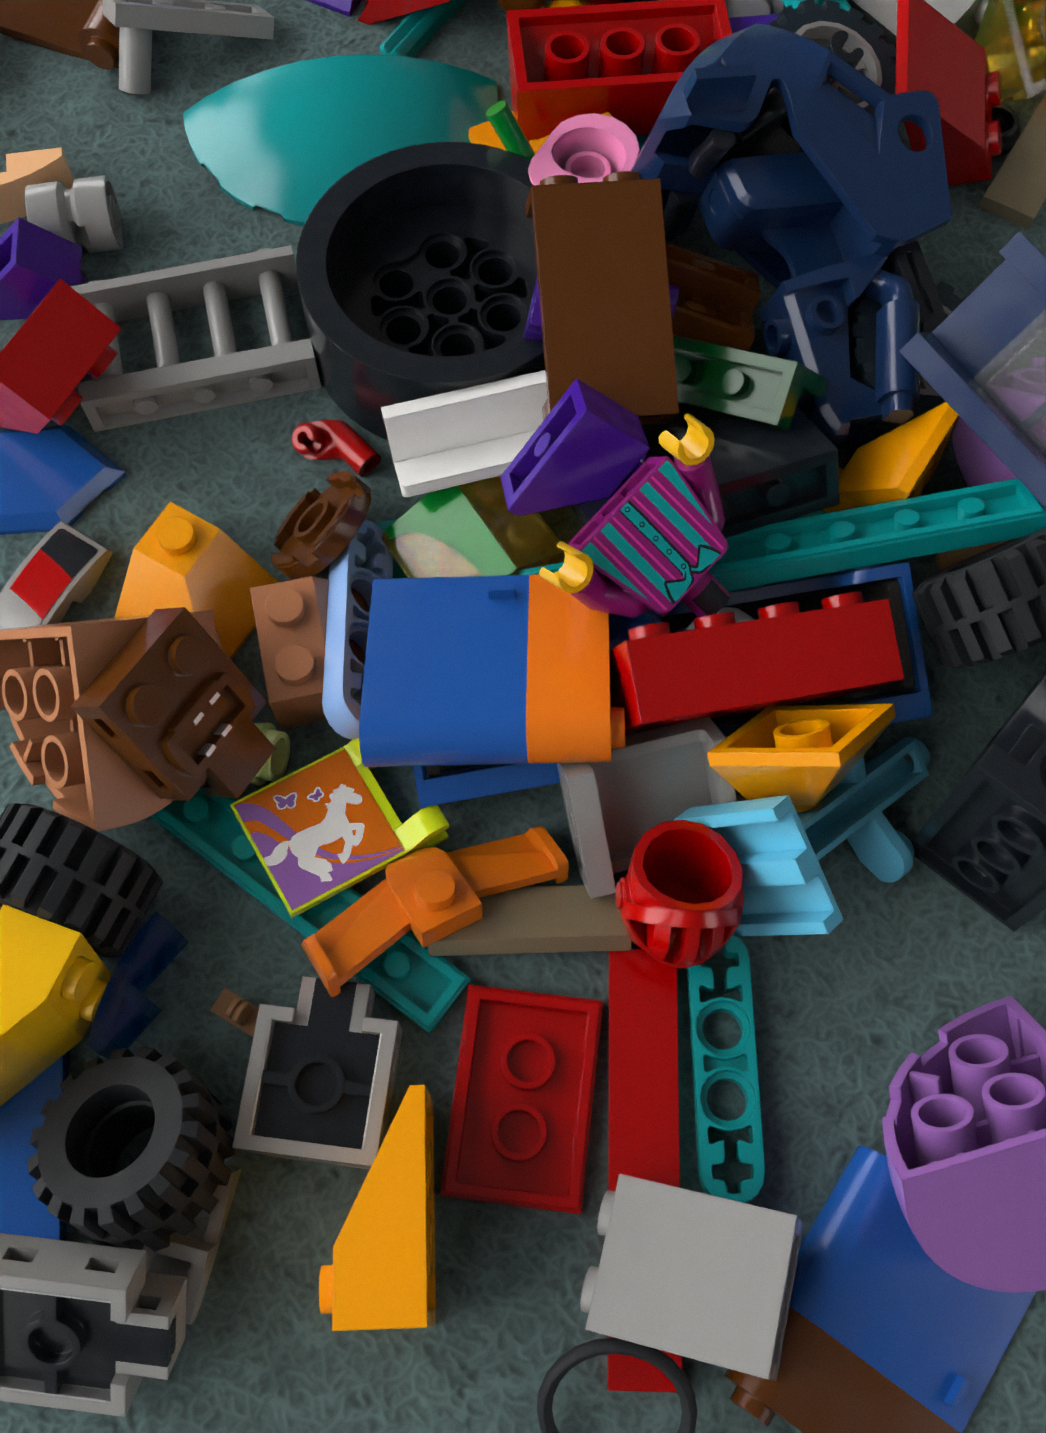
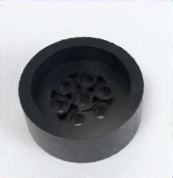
(420, 277)

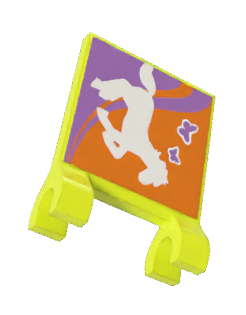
(330, 828)

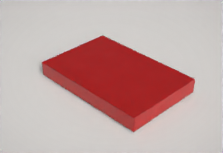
(523, 1100)

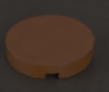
(321, 526)

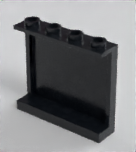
(759, 469)

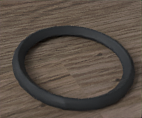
(615, 1346)

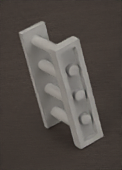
(209, 382)

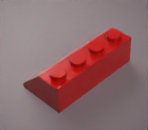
(605, 59)
(753, 663)

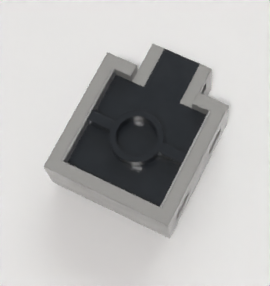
(320, 1078)
(84, 1324)

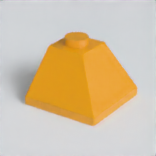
(897, 462)
(197, 568)
(798, 750)

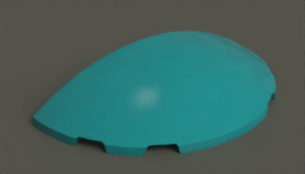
(310, 122)

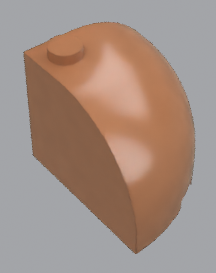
(39, 681)

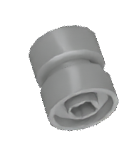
(83, 211)

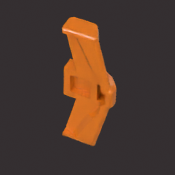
(431, 896)

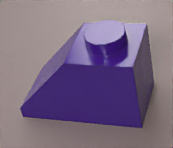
(32, 265)
(575, 454)

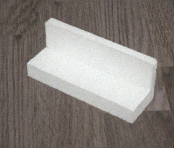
(463, 432)

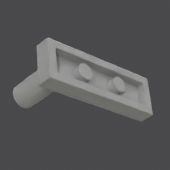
(140, 17)

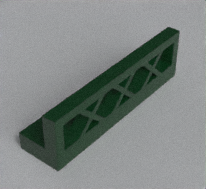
(742, 382)

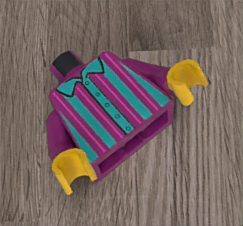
(653, 537)

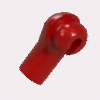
(335, 441)

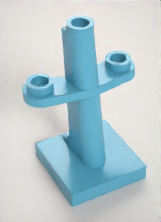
(782, 847)

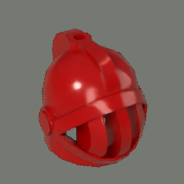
(681, 893)

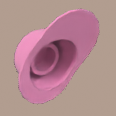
(585, 148)

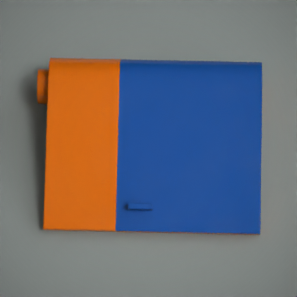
(485, 675)

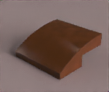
(712, 299)

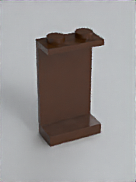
(605, 291)

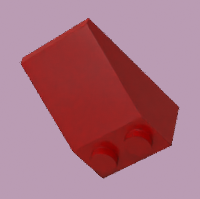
(955, 69)
(51, 357)

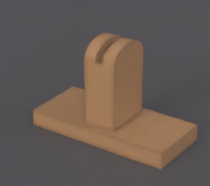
(236, 1011)

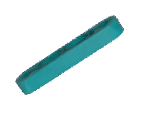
(729, 1065)

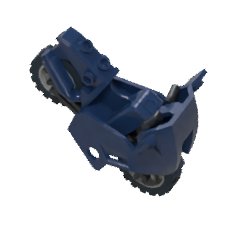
(804, 175)

